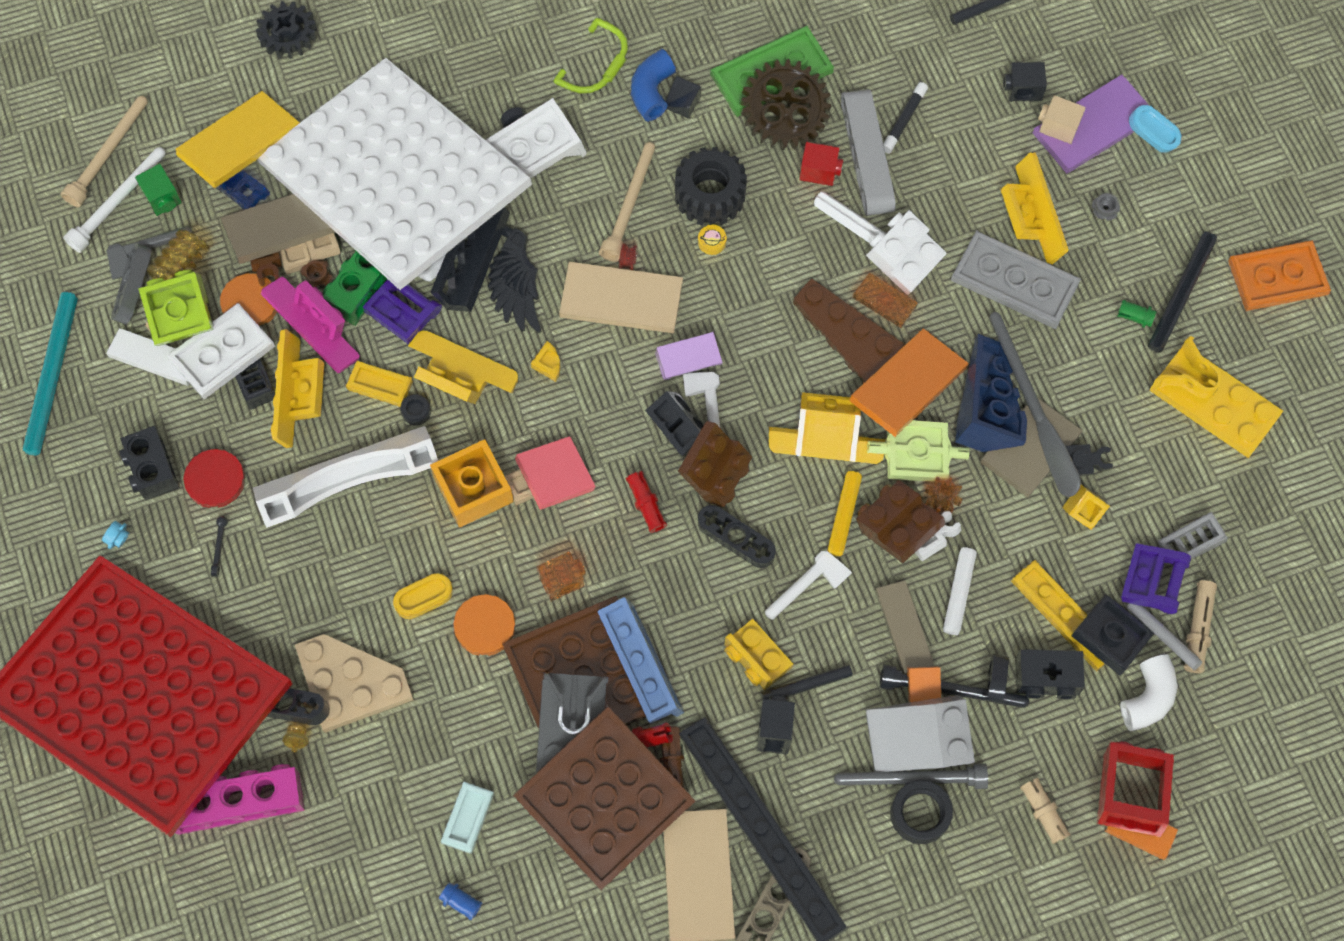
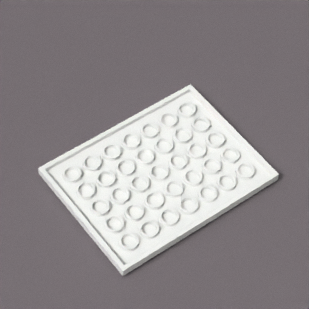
(394, 172)

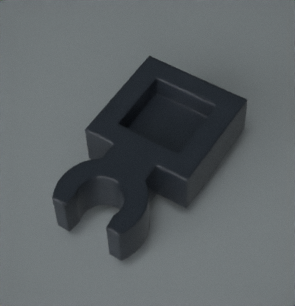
(1087, 461)

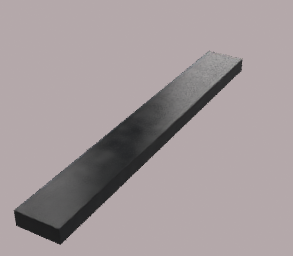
(763, 832)

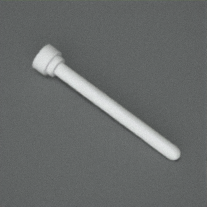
(79, 237)

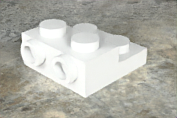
(905, 251)

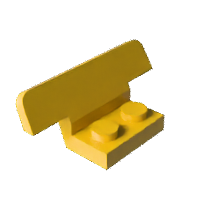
(459, 369)
(825, 430)

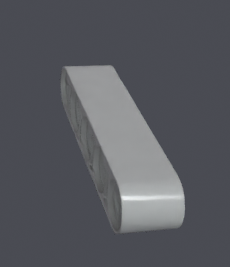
(868, 152)

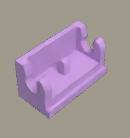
(688, 355)

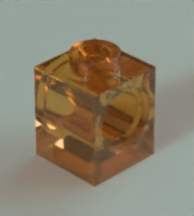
(561, 575)

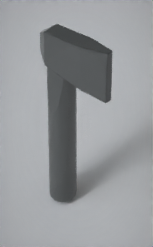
(119, 254)

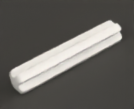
(846, 216)
(959, 591)

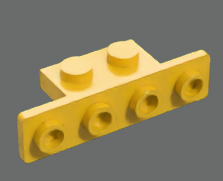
(1033, 209)
(297, 389)

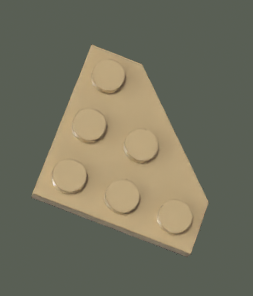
(350, 680)

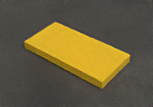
(236, 139)

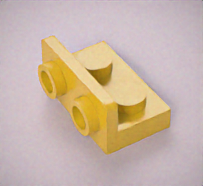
(757, 654)

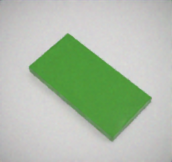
(796, 46)

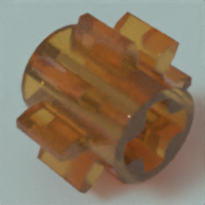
(947, 488)

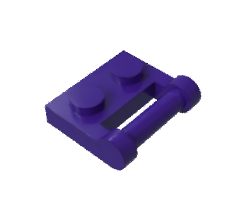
(397, 315)
(1145, 576)

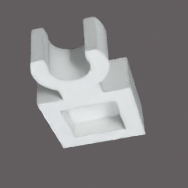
(938, 541)

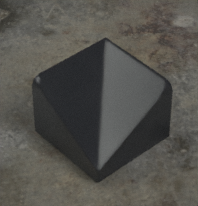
(683, 97)

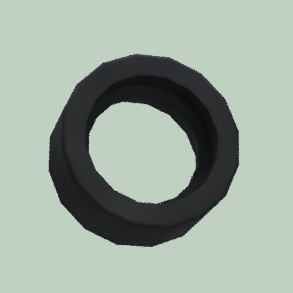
(932, 790)

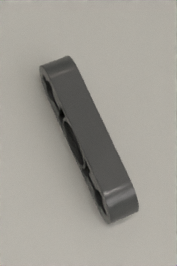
(130, 284)

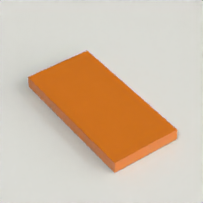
(908, 382)

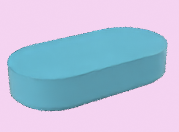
(1155, 128)

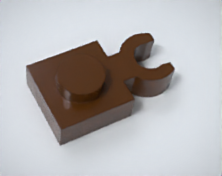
(266, 266)

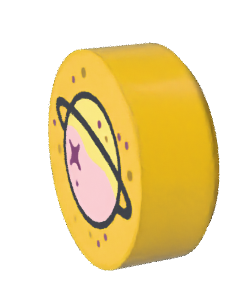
(712, 239)

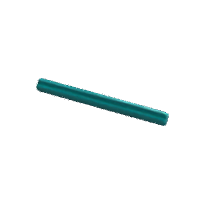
(50, 374)

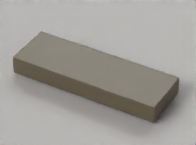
(904, 626)

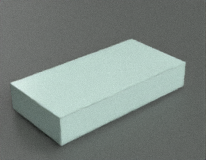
(467, 817)

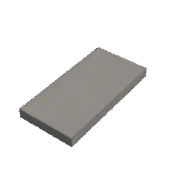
(1015, 279)

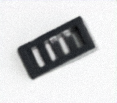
(261, 395)

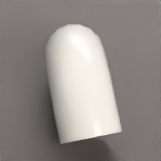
(1157, 697)

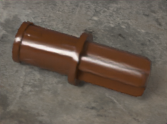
(672, 756)

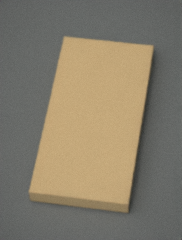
(621, 297)
(699, 877)

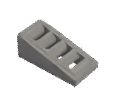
(1207, 520)

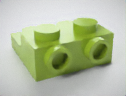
(176, 307)

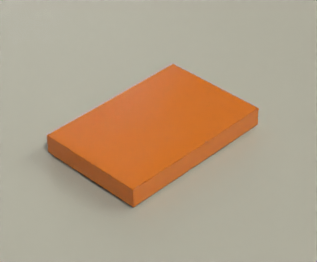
(1279, 275)

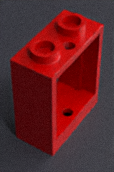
(1131, 816)

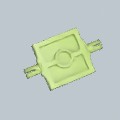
(919, 452)

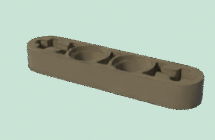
(771, 905)

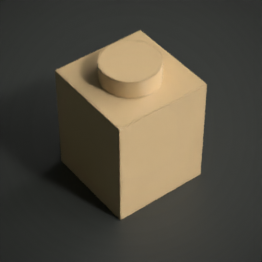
(1061, 119)

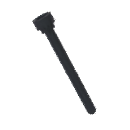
(894, 678)

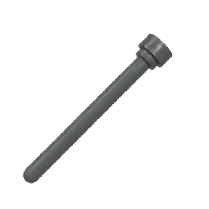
(974, 776)

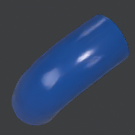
(646, 82)

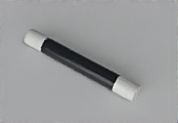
(904, 117)

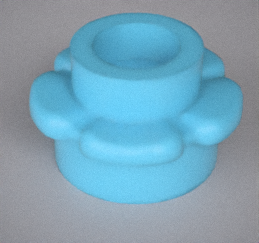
(115, 535)

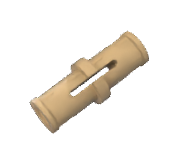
(1045, 811)

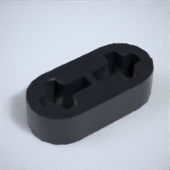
(997, 679)

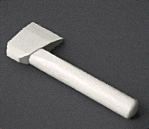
(704, 383)
(825, 564)

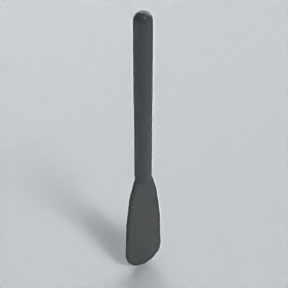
(1055, 452)

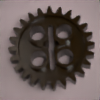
(785, 79)

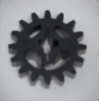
(286, 29)

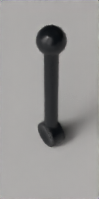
(221, 522)

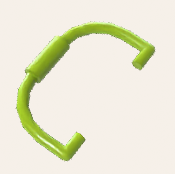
(611, 71)

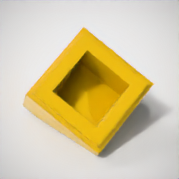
(1086, 507)

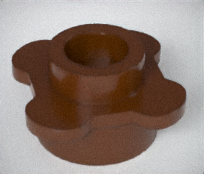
(313, 268)

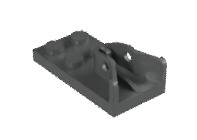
(566, 709)

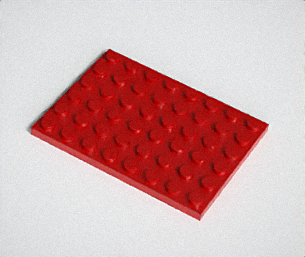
(136, 694)

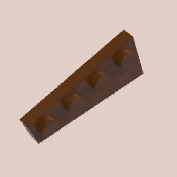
(847, 331)

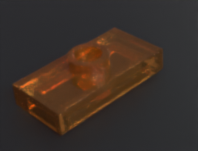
(885, 300)

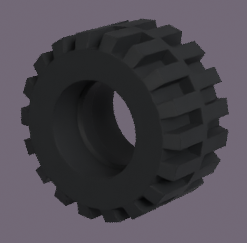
(716, 167)

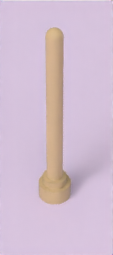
(76, 191)
(612, 245)

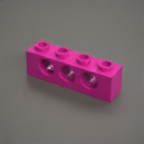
(285, 799)

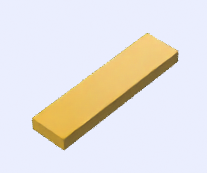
(1054, 606)

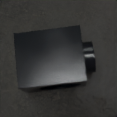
(1025, 81)

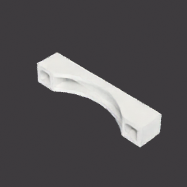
(296, 492)

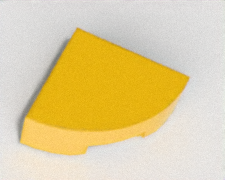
(547, 362)

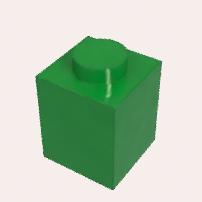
(158, 190)

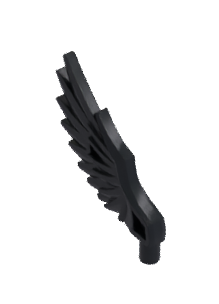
(514, 281)

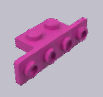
(313, 320)

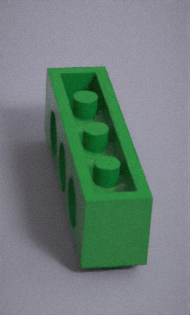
(352, 302)

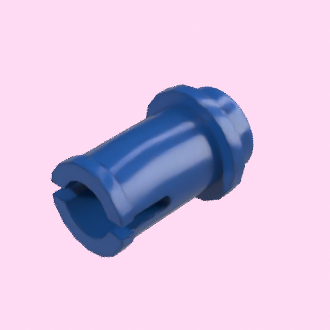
(460, 901)

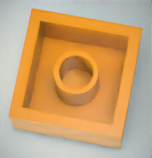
(472, 483)

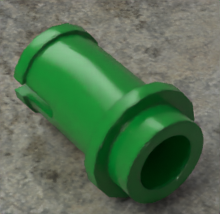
(1137, 313)

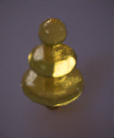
(296, 737)

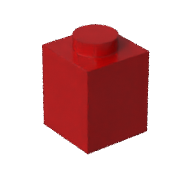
(820, 164)

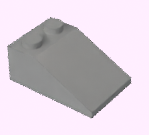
(920, 735)

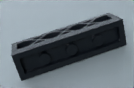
(472, 265)

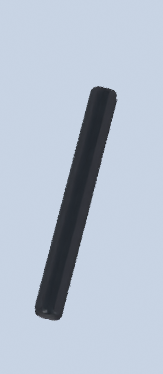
(1182, 292)

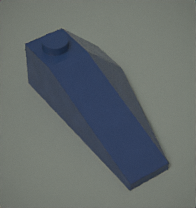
(989, 404)

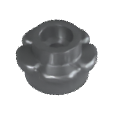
(1109, 201)

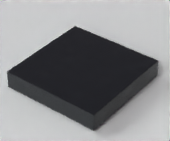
(1112, 634)

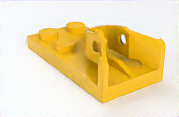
(1215, 399)

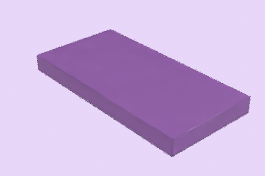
(1101, 126)

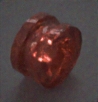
(628, 256)

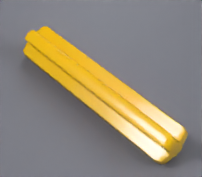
(844, 513)

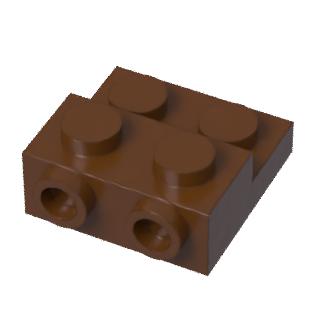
(715, 465)
(899, 521)

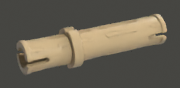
(1199, 638)

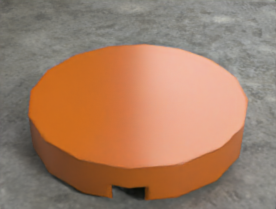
(247, 292)
(484, 624)

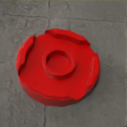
(214, 478)

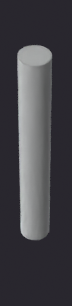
(1165, 635)

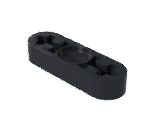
(759, 540)
(299, 714)

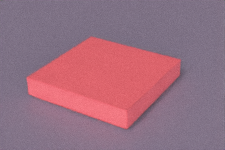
(555, 472)

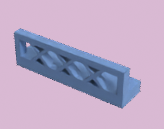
(640, 660)

